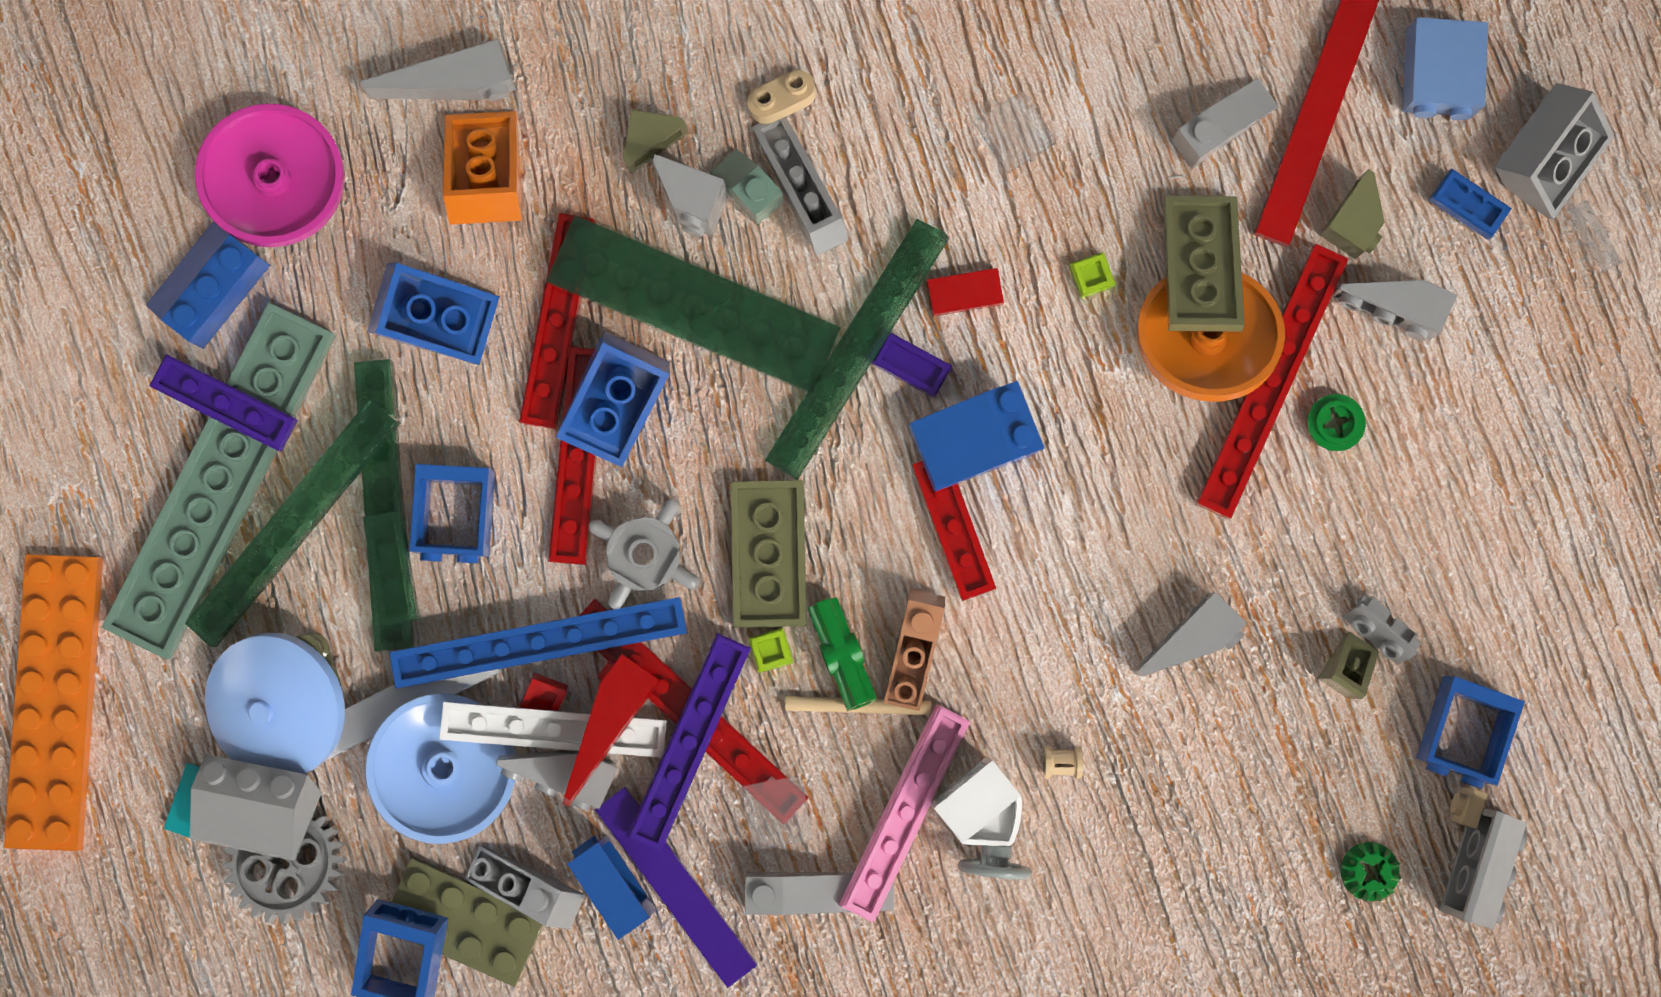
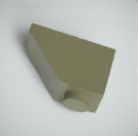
(1357, 219)

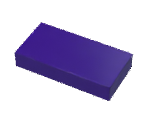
(912, 365)

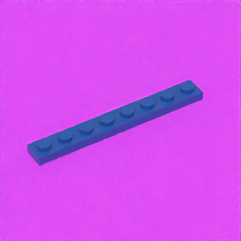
(538, 642)

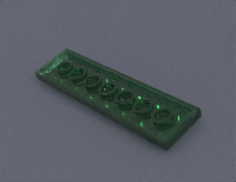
(693, 304)

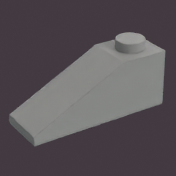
(1223, 122)
(1201, 632)

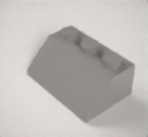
(1555, 149)
(251, 807)
(1484, 869)

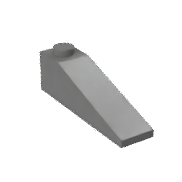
(462, 75)
(801, 185)
(799, 893)

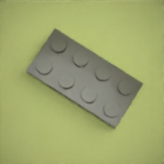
(1203, 263)
(768, 554)
(479, 927)

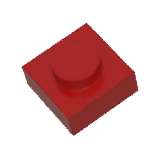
(543, 693)

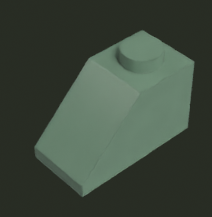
(749, 186)

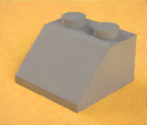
(693, 195)

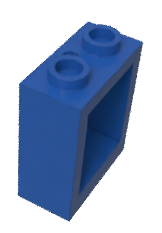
(429, 474)
(1500, 740)
(611, 885)
(408, 925)

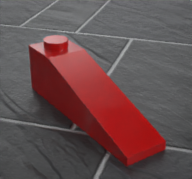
(617, 702)

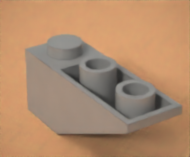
(1412, 304)
(552, 774)
(525, 889)

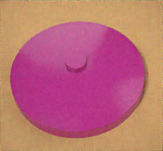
(269, 175)

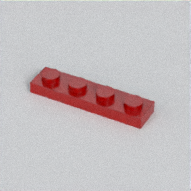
(956, 537)

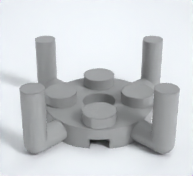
(666, 557)

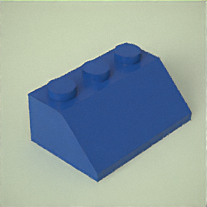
(207, 286)

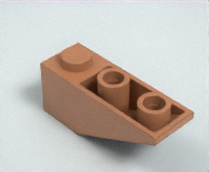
(915, 649)

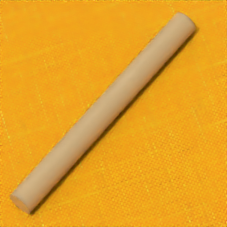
(829, 704)

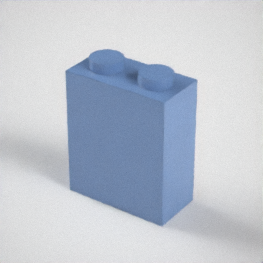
(1445, 68)

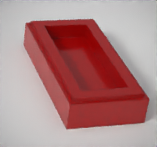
(965, 292)

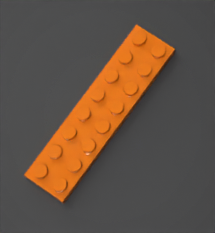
(53, 703)

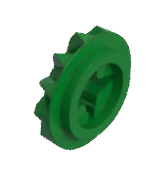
(1341, 407)
(1353, 872)

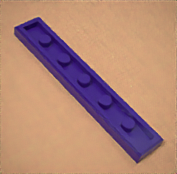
(688, 742)
(680, 893)

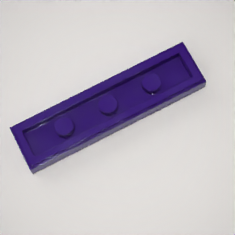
(223, 403)

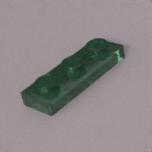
(391, 568)

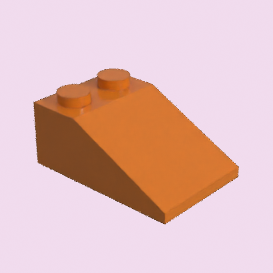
(482, 168)

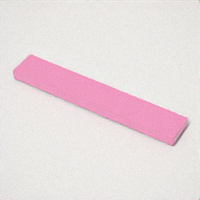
(904, 813)

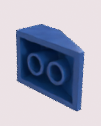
(433, 313)
(613, 399)
(976, 436)

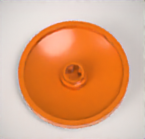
(1212, 363)

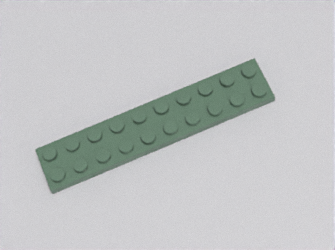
(215, 488)

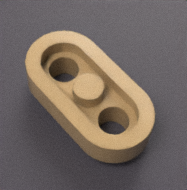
(783, 98)

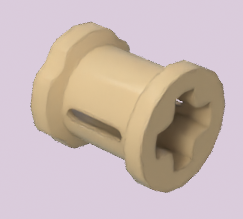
(1062, 762)

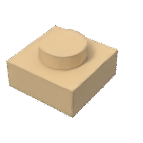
(1468, 807)

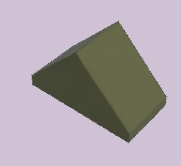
(650, 135)
(1350, 667)

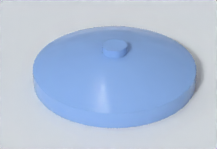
(275, 703)
(432, 785)

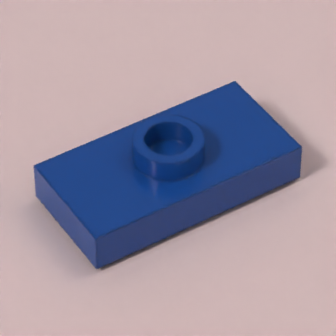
(1469, 204)

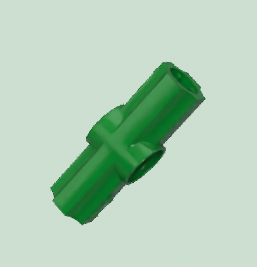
(842, 654)

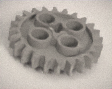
(312, 878)

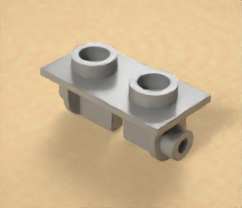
(1394, 641)

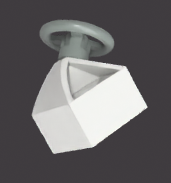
(984, 812)

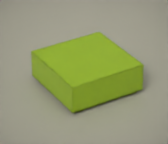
(1092, 275)
(771, 650)

